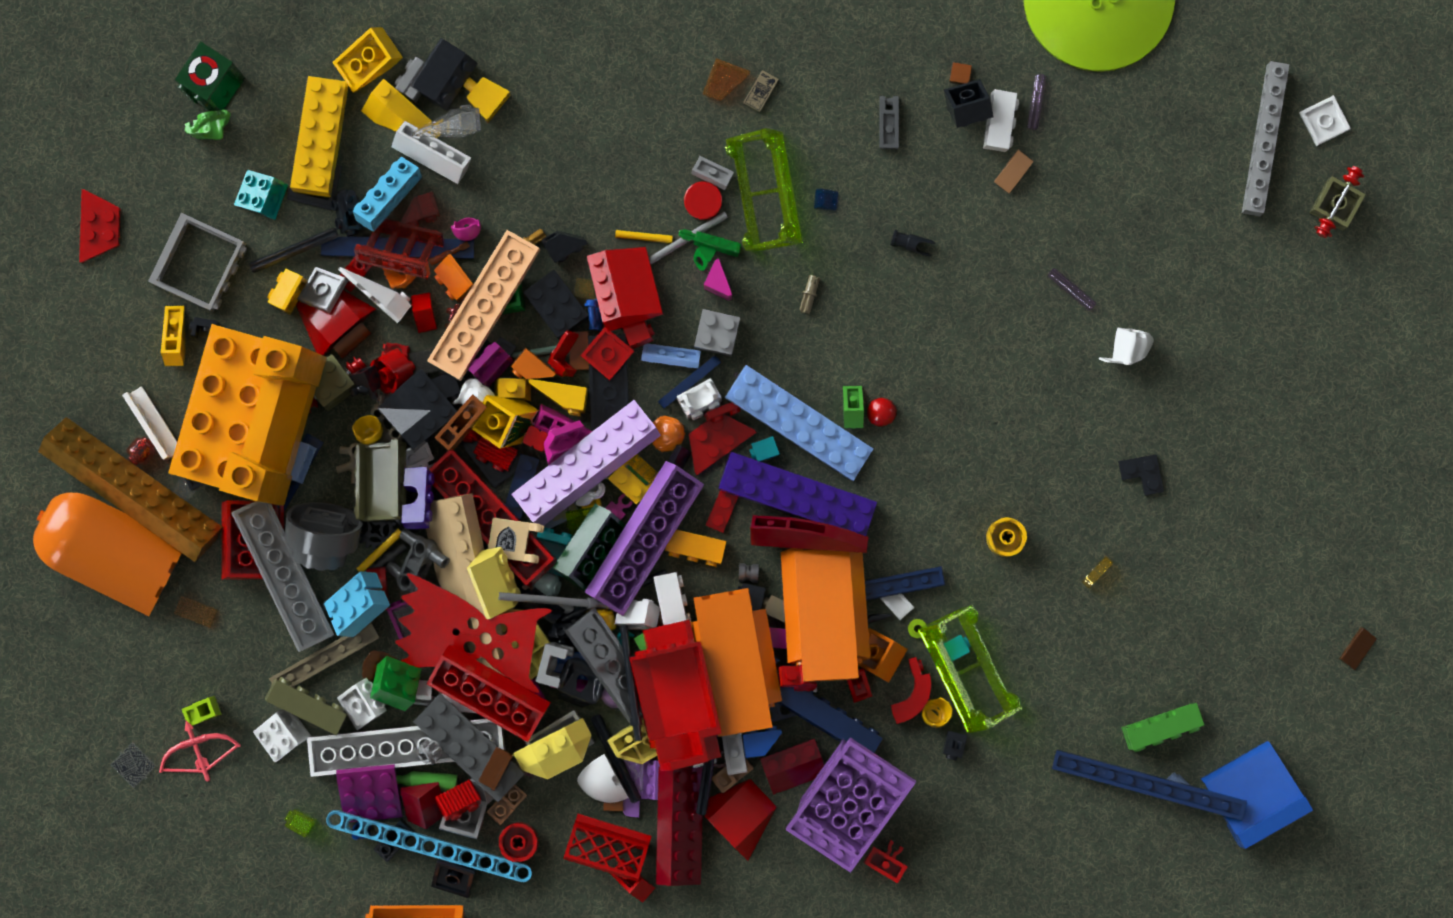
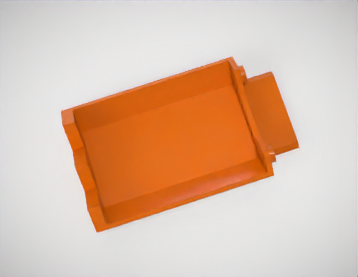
(825, 612)

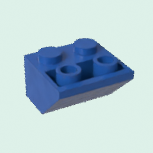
(760, 742)

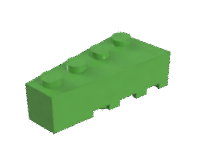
(1163, 726)

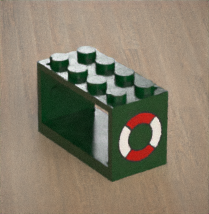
(209, 78)

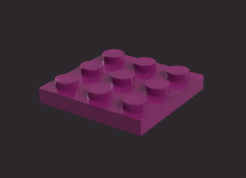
(370, 792)

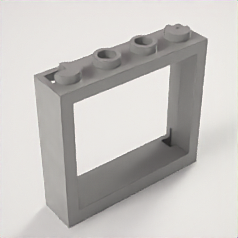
(170, 248)

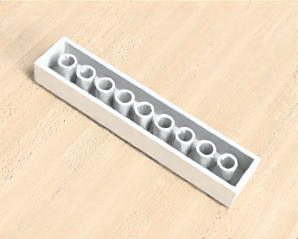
(380, 748)

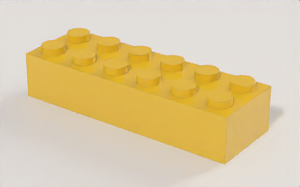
(319, 136)

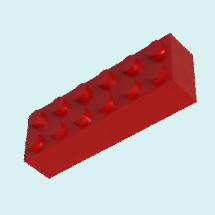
(488, 693)

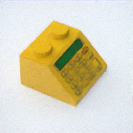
(634, 478)

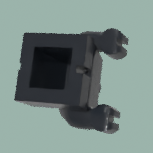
(366, 381)

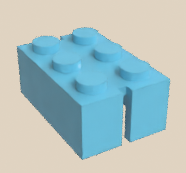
(356, 605)

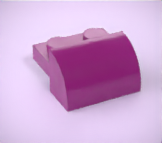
(490, 364)

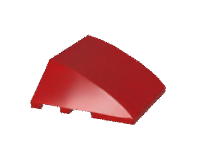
(329, 328)
(741, 815)

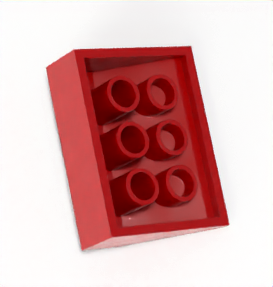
(624, 286)
(236, 557)

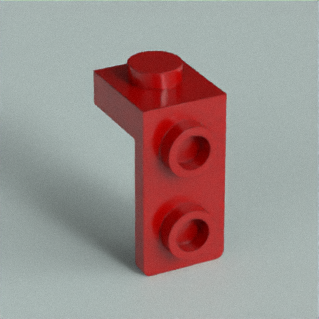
(558, 355)

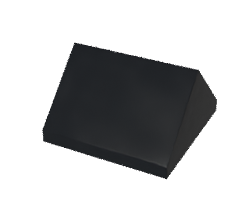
(453, 878)

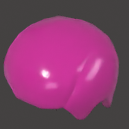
(466, 233)

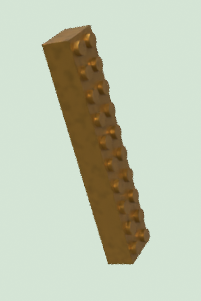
(130, 489)

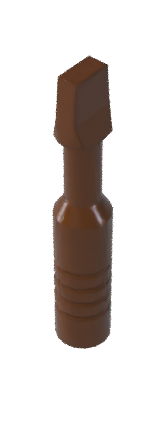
(440, 257)

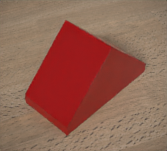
(423, 312)
(859, 687)

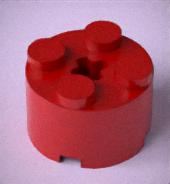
(393, 370)
(507, 842)

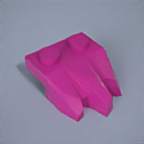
(561, 440)

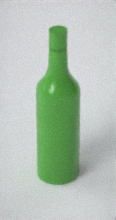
(413, 778)

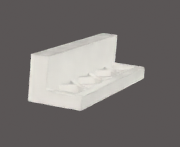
(152, 422)

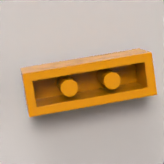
(696, 547)

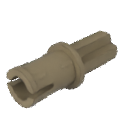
(809, 294)

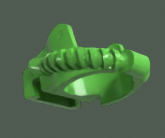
(209, 125)

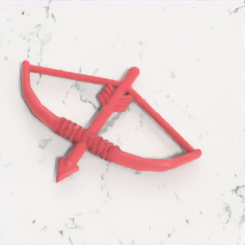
(201, 762)

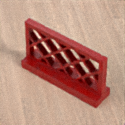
(608, 832)

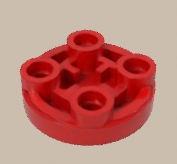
(703, 200)

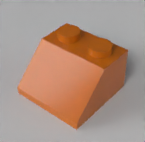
(454, 278)
(530, 366)
(884, 656)

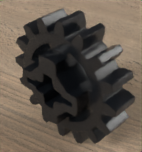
(366, 537)

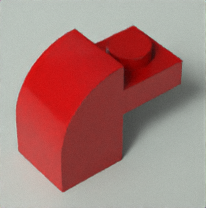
(793, 677)

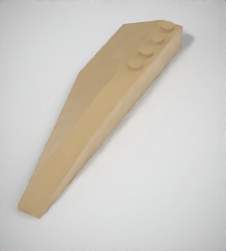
(459, 538)

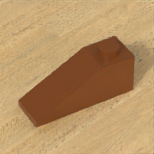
(461, 423)

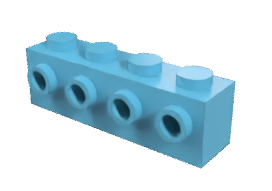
(387, 194)

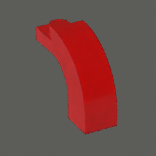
(917, 700)

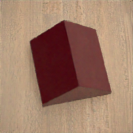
(421, 804)

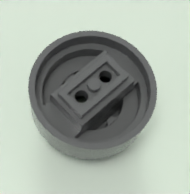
(322, 534)

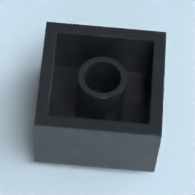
(968, 103)

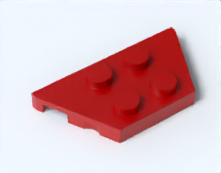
(98, 226)
(715, 440)

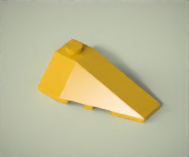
(390, 108)

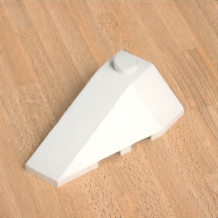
(390, 301)

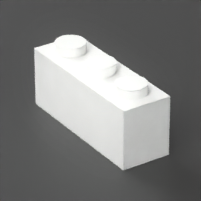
(999, 127)

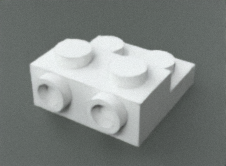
(359, 705)

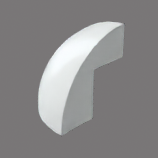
(601, 782)

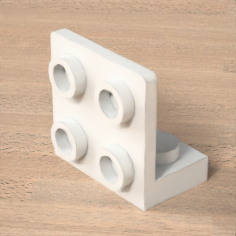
(281, 734)

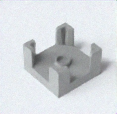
(549, 662)

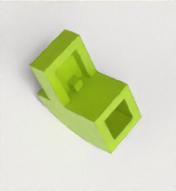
(202, 711)

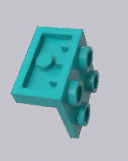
(261, 194)

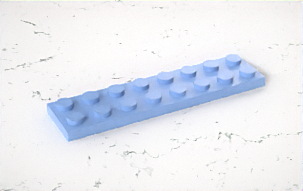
(799, 423)

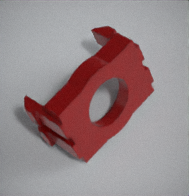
(389, 346)

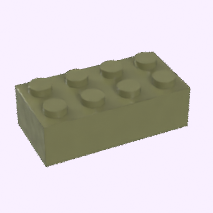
(309, 708)

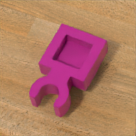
(617, 508)

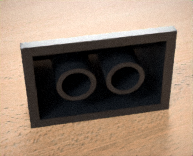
(443, 74)

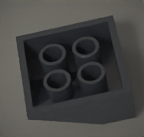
(417, 410)

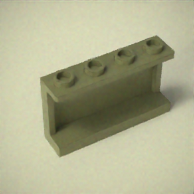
(380, 481)

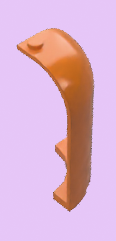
(104, 550)

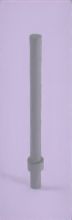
(680, 242)
(589, 603)

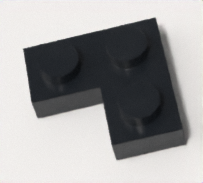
(1147, 469)

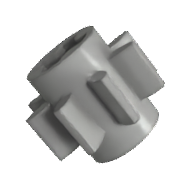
(429, 751)

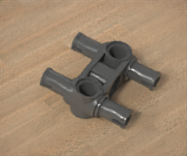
(418, 560)

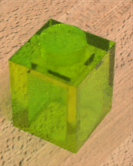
(299, 822)

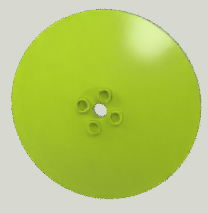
(1099, 32)

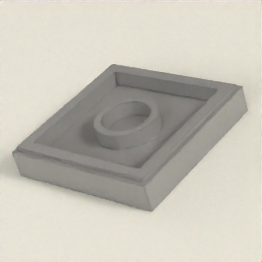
(322, 289)

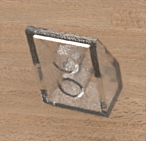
(455, 124)

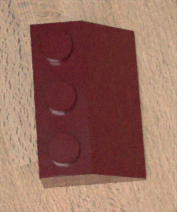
(792, 766)

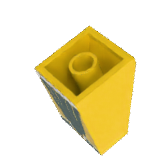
(505, 420)

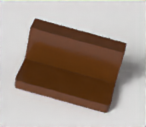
(495, 768)

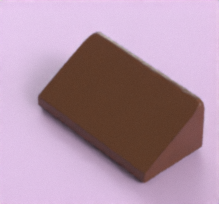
(1358, 648)

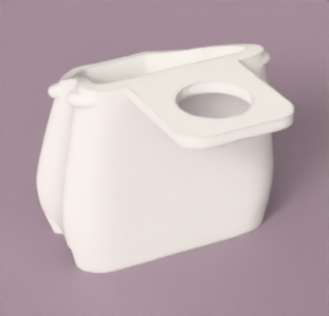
(1130, 346)

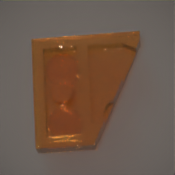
(724, 79)

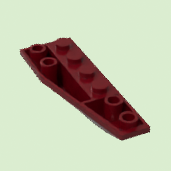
(804, 534)

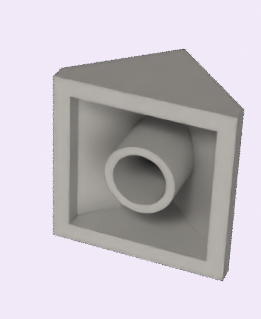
(468, 824)

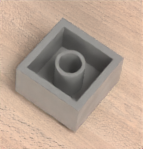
(717, 332)

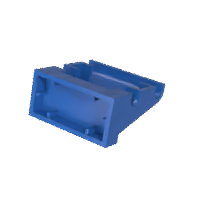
(1269, 792)

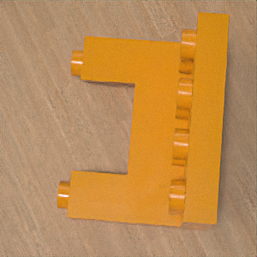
(247, 414)

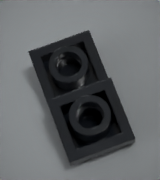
(388, 851)

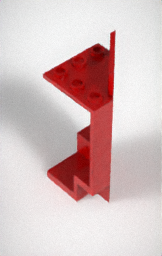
(676, 697)

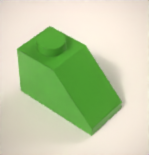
(853, 407)

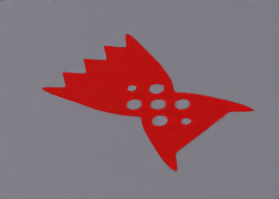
(441, 611)

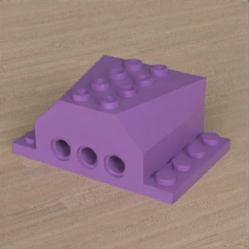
(849, 803)

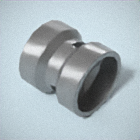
(748, 573)

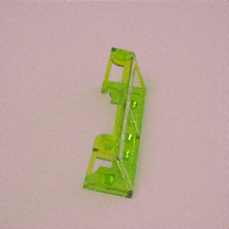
(790, 229)
(934, 636)

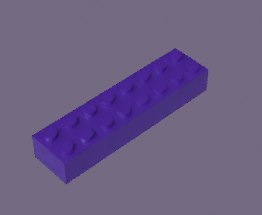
(795, 494)

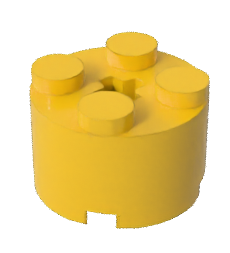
(1011, 527)

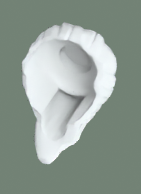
(475, 387)

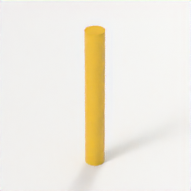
(643, 236)
(379, 551)

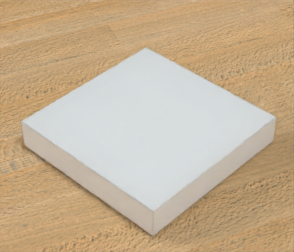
(1325, 120)

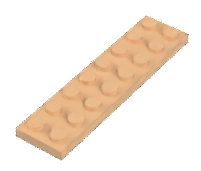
(483, 305)

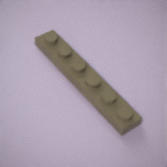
(328, 656)

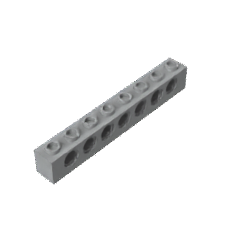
(1265, 138)

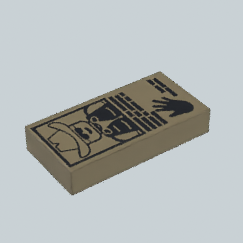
(761, 91)

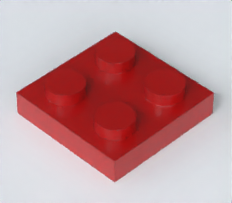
(607, 353)

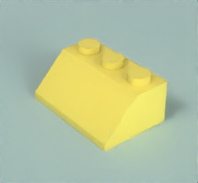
(489, 577)

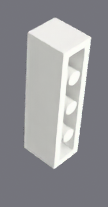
(431, 153)

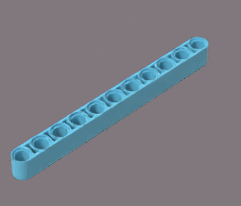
(418, 847)

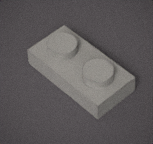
(712, 172)

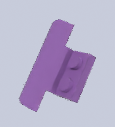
(650, 786)

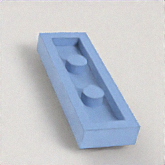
(671, 355)

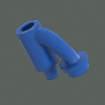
(595, 318)

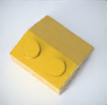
(287, 291)

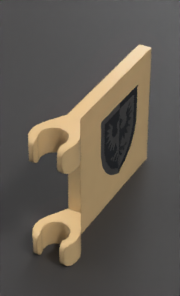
(513, 538)

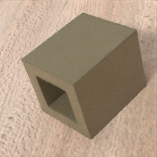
(774, 608)

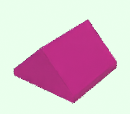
(717, 282)

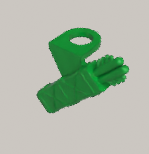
(708, 246)

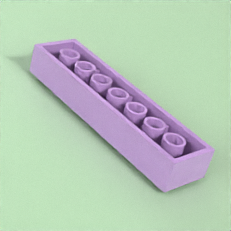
(586, 464)

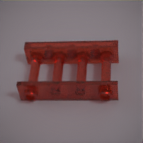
(400, 262)

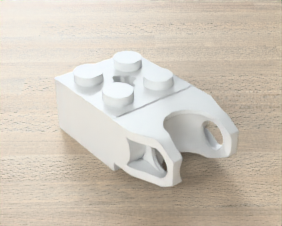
(699, 399)

